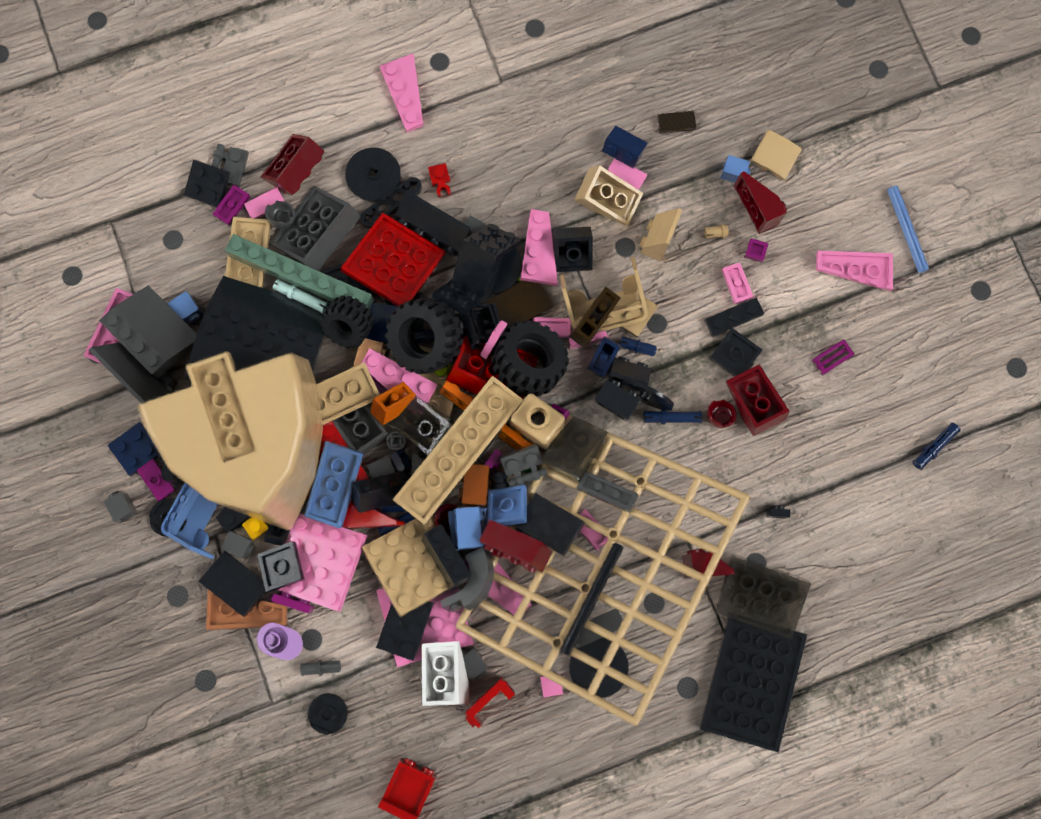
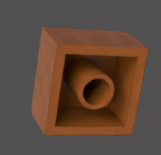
(475, 487)

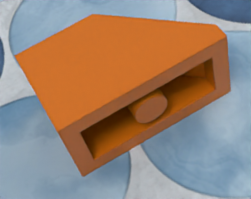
(391, 403)

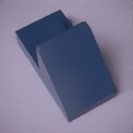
(604, 356)

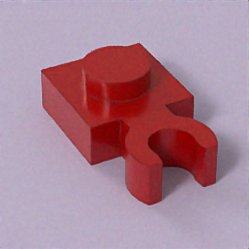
(440, 177)

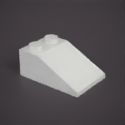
(444, 675)

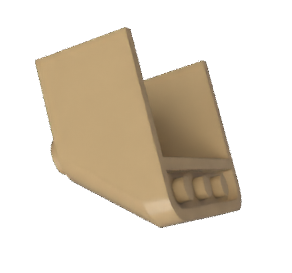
(627, 311)

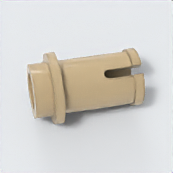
(716, 231)

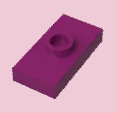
(152, 477)

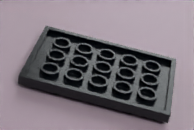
(753, 685)

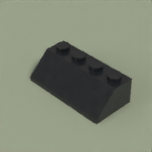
(432, 223)

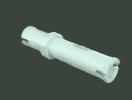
(299, 295)

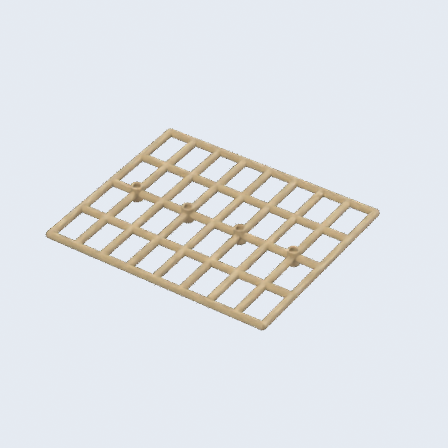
(645, 584)

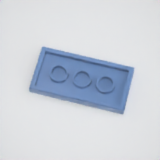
(333, 484)

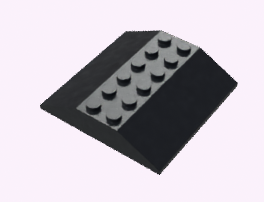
(256, 326)

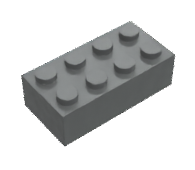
(361, 429)

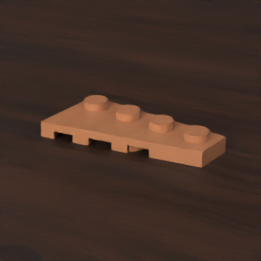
(223, 617)

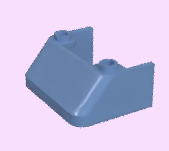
(197, 511)

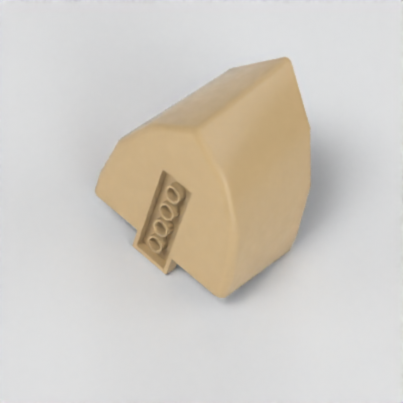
(243, 435)

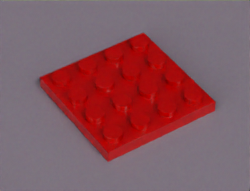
(393, 261)

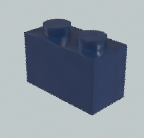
(624, 146)

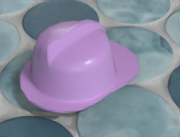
(279, 641)

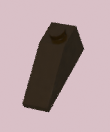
(594, 317)

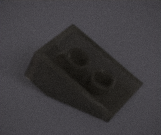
(422, 424)
(574, 448)

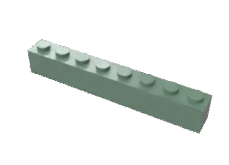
(292, 271)

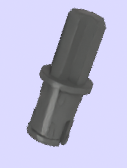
(320, 667)

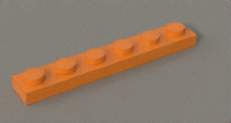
(508, 435)

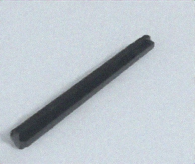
(591, 599)

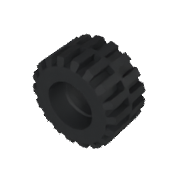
(346, 321)

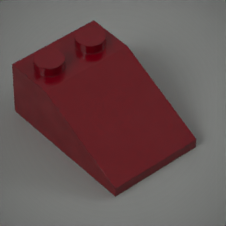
(760, 202)
(757, 400)

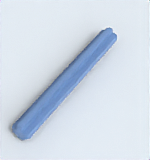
(908, 229)

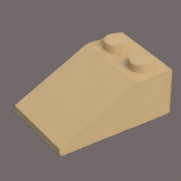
(608, 195)
(660, 234)

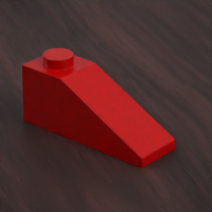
(369, 519)

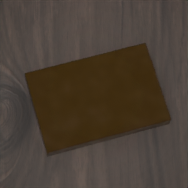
(521, 302)

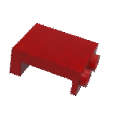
(499, 685)
(407, 790)

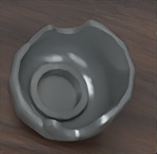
(280, 214)

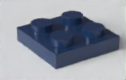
(134, 448)

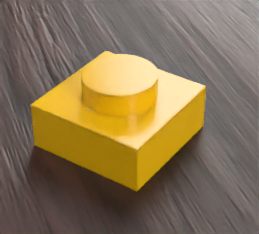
(255, 528)

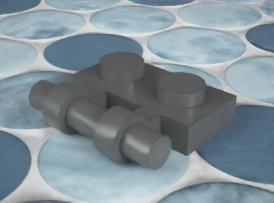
(234, 160)
(520, 460)

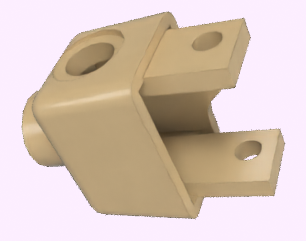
(540, 434)

